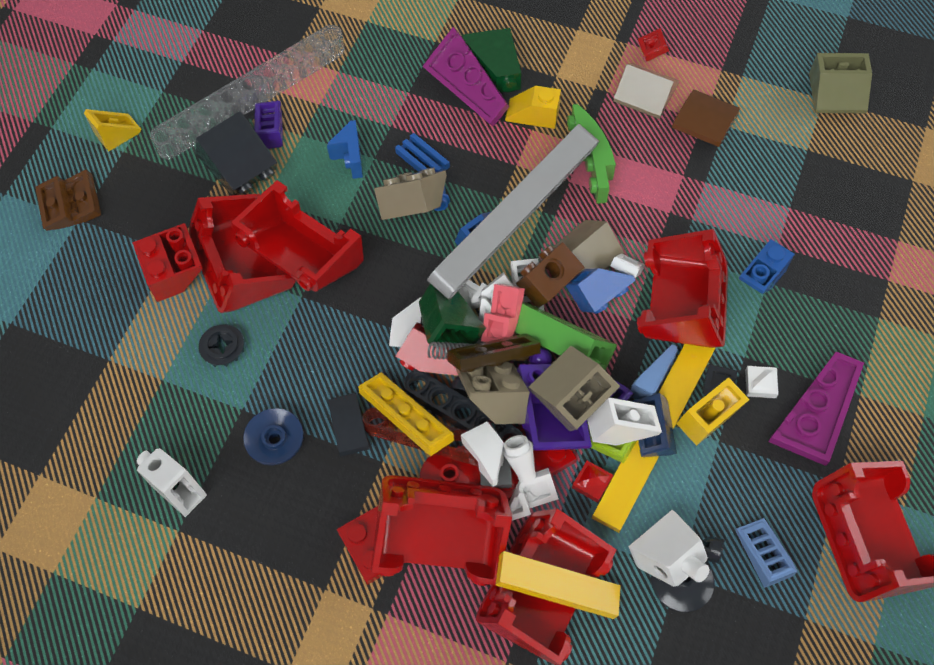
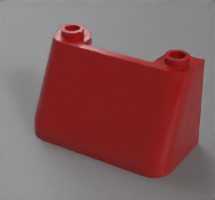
(296, 241)
(232, 272)
(687, 290)
(440, 527)
(870, 531)
(533, 621)

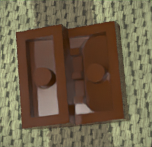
(706, 118)
(67, 201)

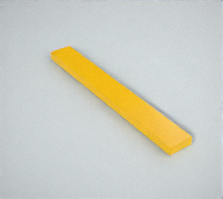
(634, 472)

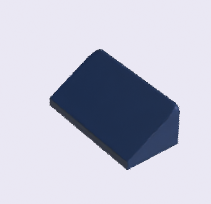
(663, 443)

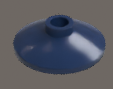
(273, 424)

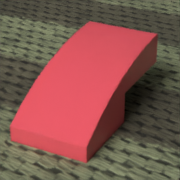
(504, 312)

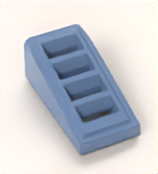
(652, 378)
(767, 577)

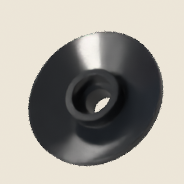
(686, 596)

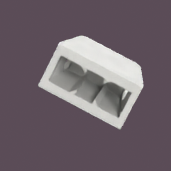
(164, 473)
(671, 551)

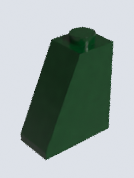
(497, 56)
(449, 319)

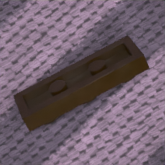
(493, 352)

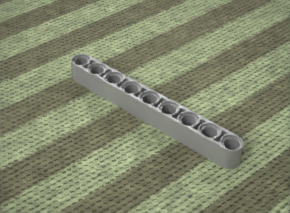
(512, 212)

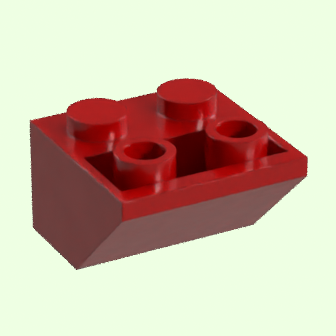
(168, 261)

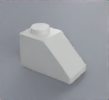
(623, 422)

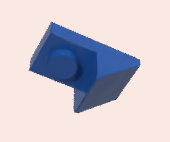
(346, 146)

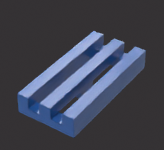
(413, 144)

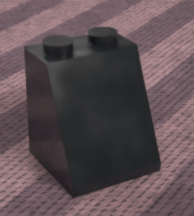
(235, 155)

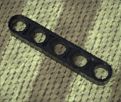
(452, 405)

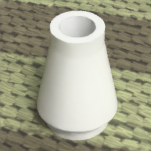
(520, 455)

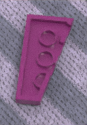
(464, 76)
(819, 415)

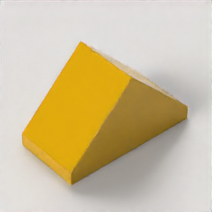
(112, 127)

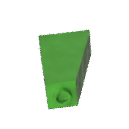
(560, 335)

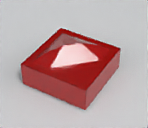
(653, 44)
(592, 481)

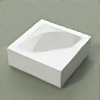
(627, 265)
(761, 382)

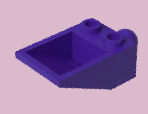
(540, 424)

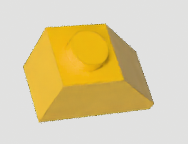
(535, 107)
(712, 411)

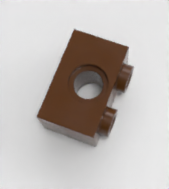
(562, 266)

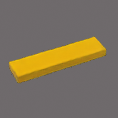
(406, 414)
(558, 585)

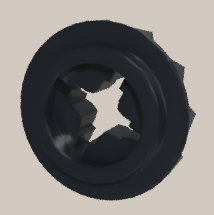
(211, 340)

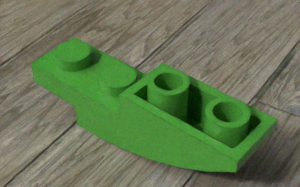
(600, 160)

